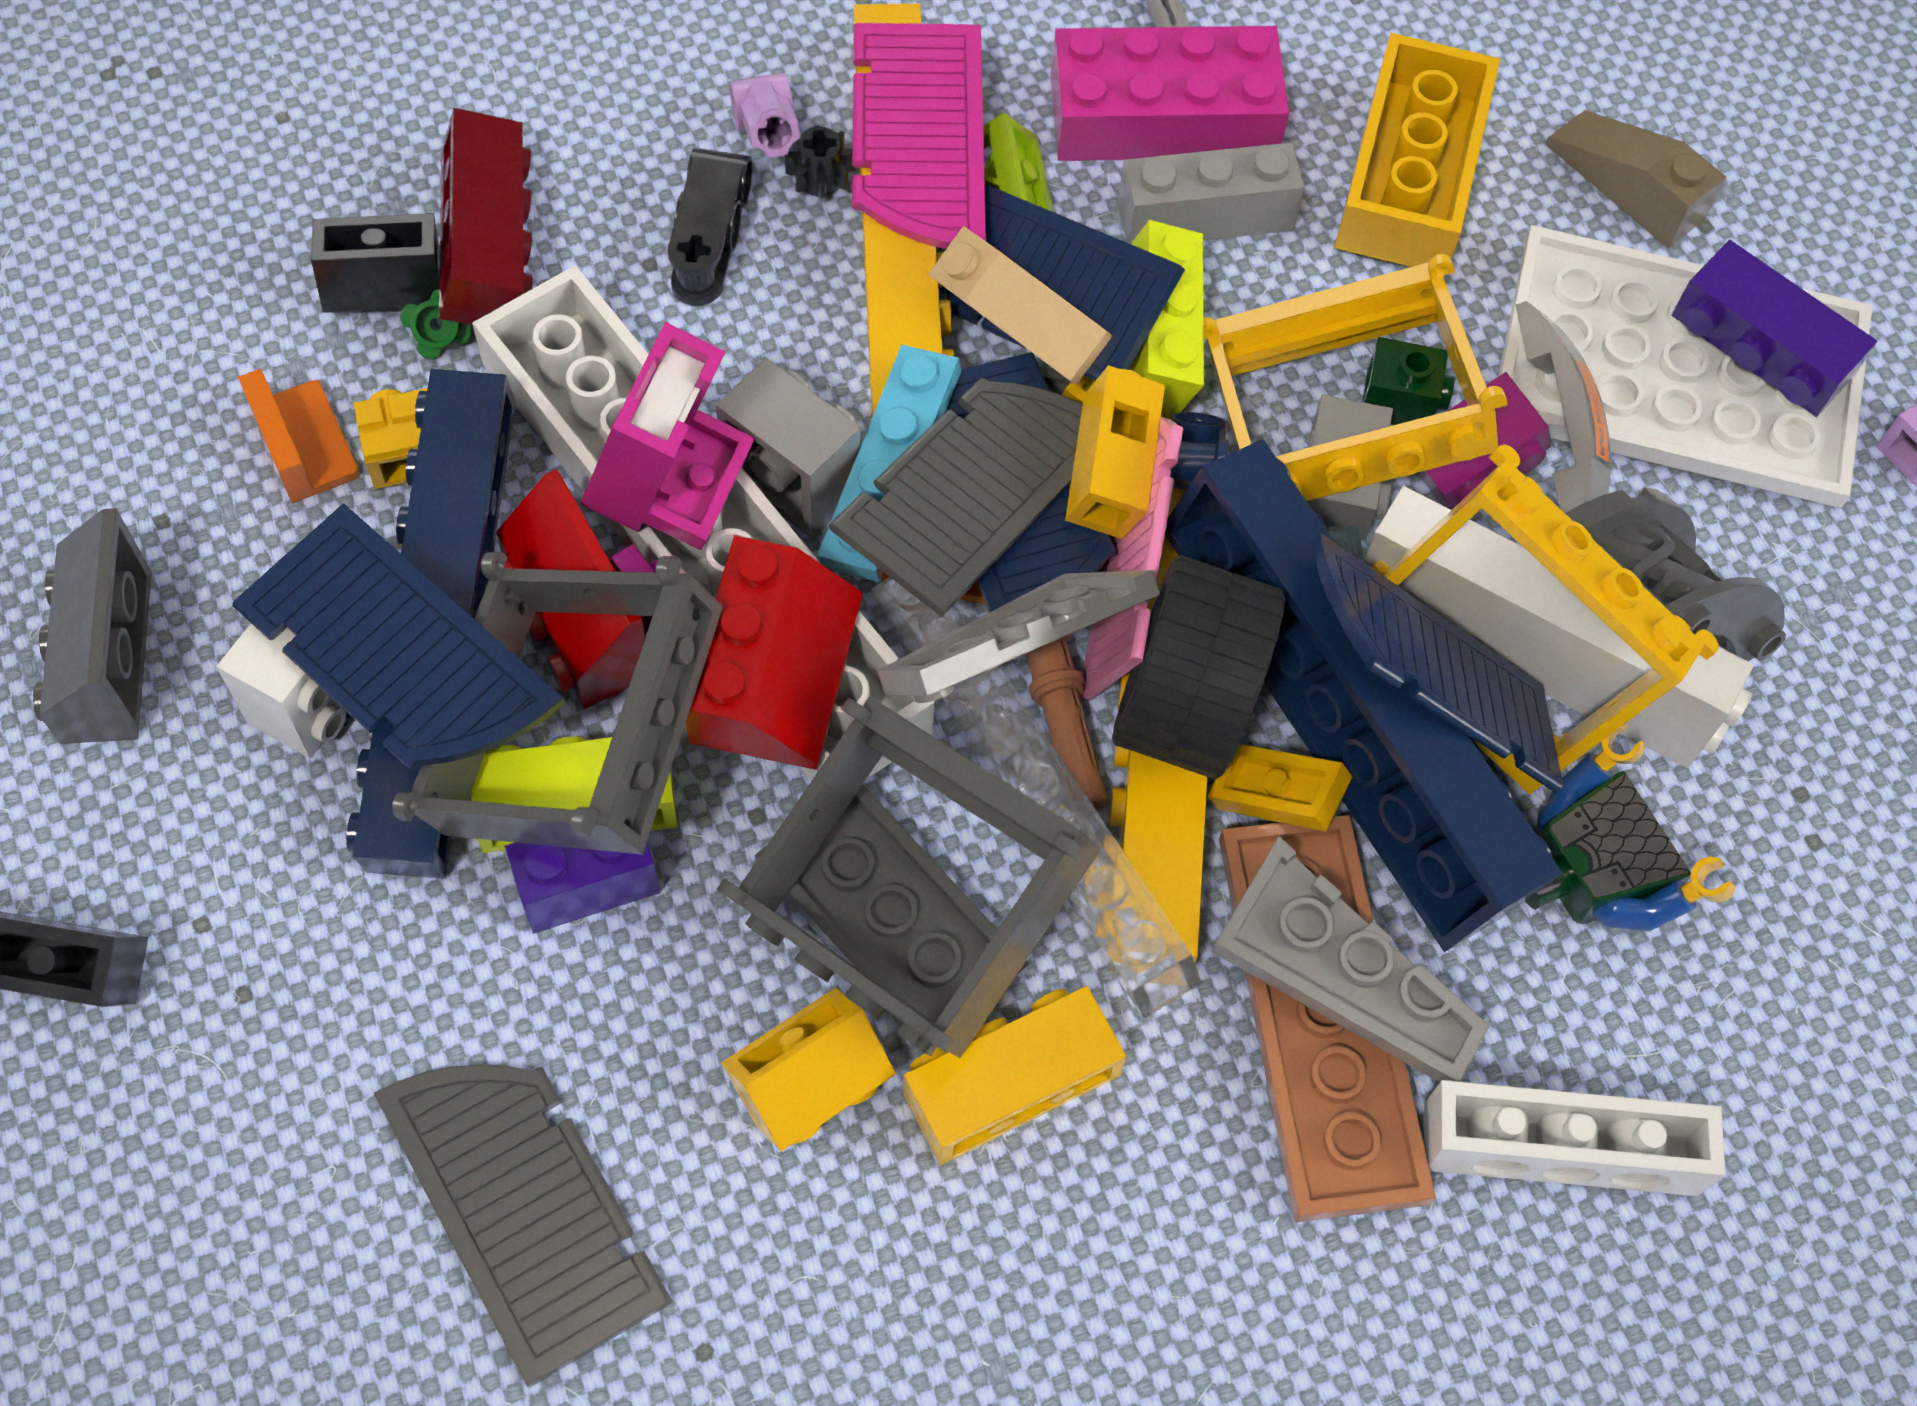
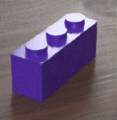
(1773, 328)

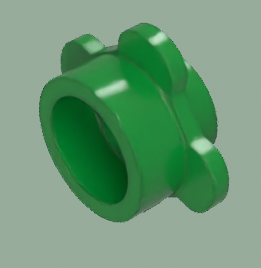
(431, 340)

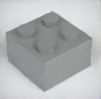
(799, 444)

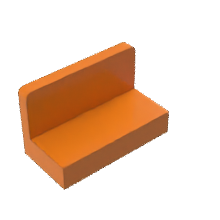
(300, 436)

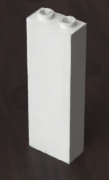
(1547, 632)

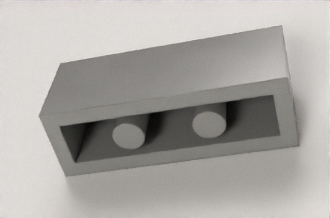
(1214, 191)

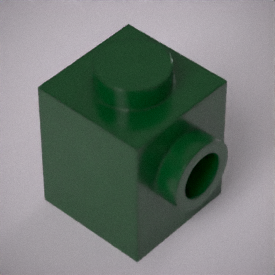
(1408, 380)

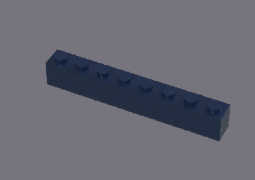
(445, 535)

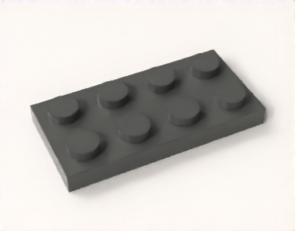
(891, 909)

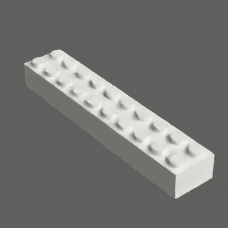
(569, 379)

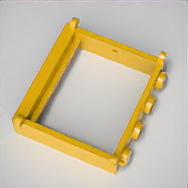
(1345, 318)
(1592, 577)

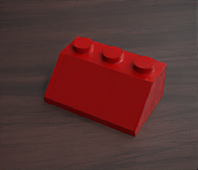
(590, 650)
(774, 655)

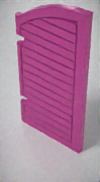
(919, 129)

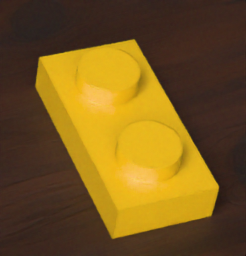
(1281, 787)

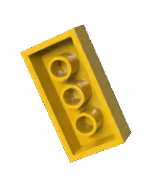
(1417, 152)

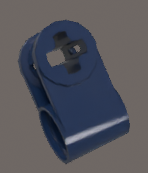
(1201, 444)

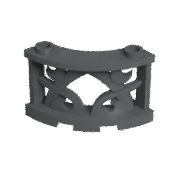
(1658, 545)

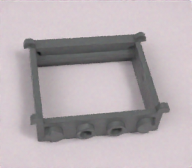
(647, 726)
(883, 732)

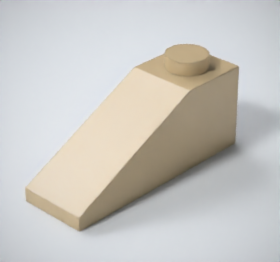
(1020, 305)

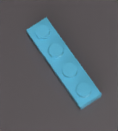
(909, 404)

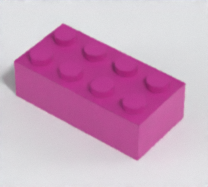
(1166, 90)

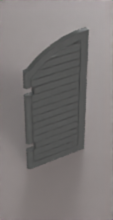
(965, 490)
(523, 1211)

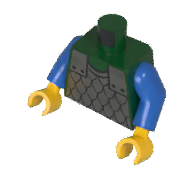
(1615, 852)

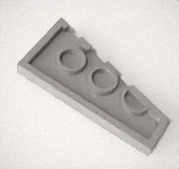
(1015, 629)
(1327, 957)

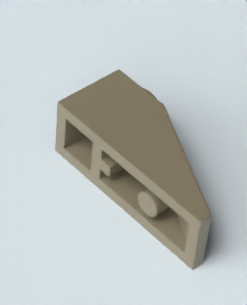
(1642, 172)

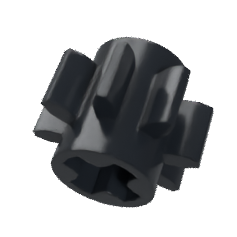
(820, 162)

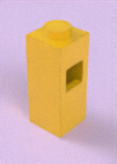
(1115, 452)

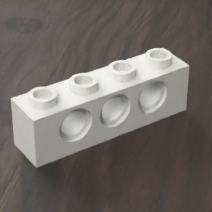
(1573, 1138)

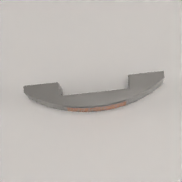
(1582, 407)

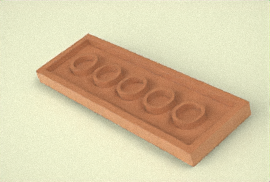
(1335, 1099)

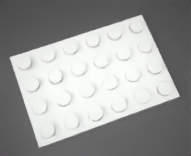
(1669, 390)

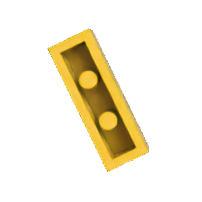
(1012, 1073)

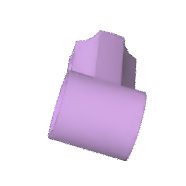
(765, 112)

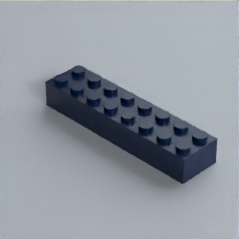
(1415, 778)

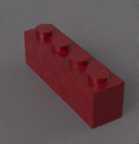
(483, 216)

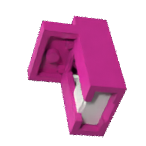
(663, 454)

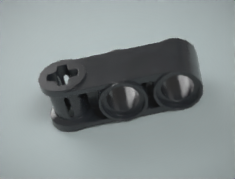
(708, 223)

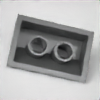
(94, 634)

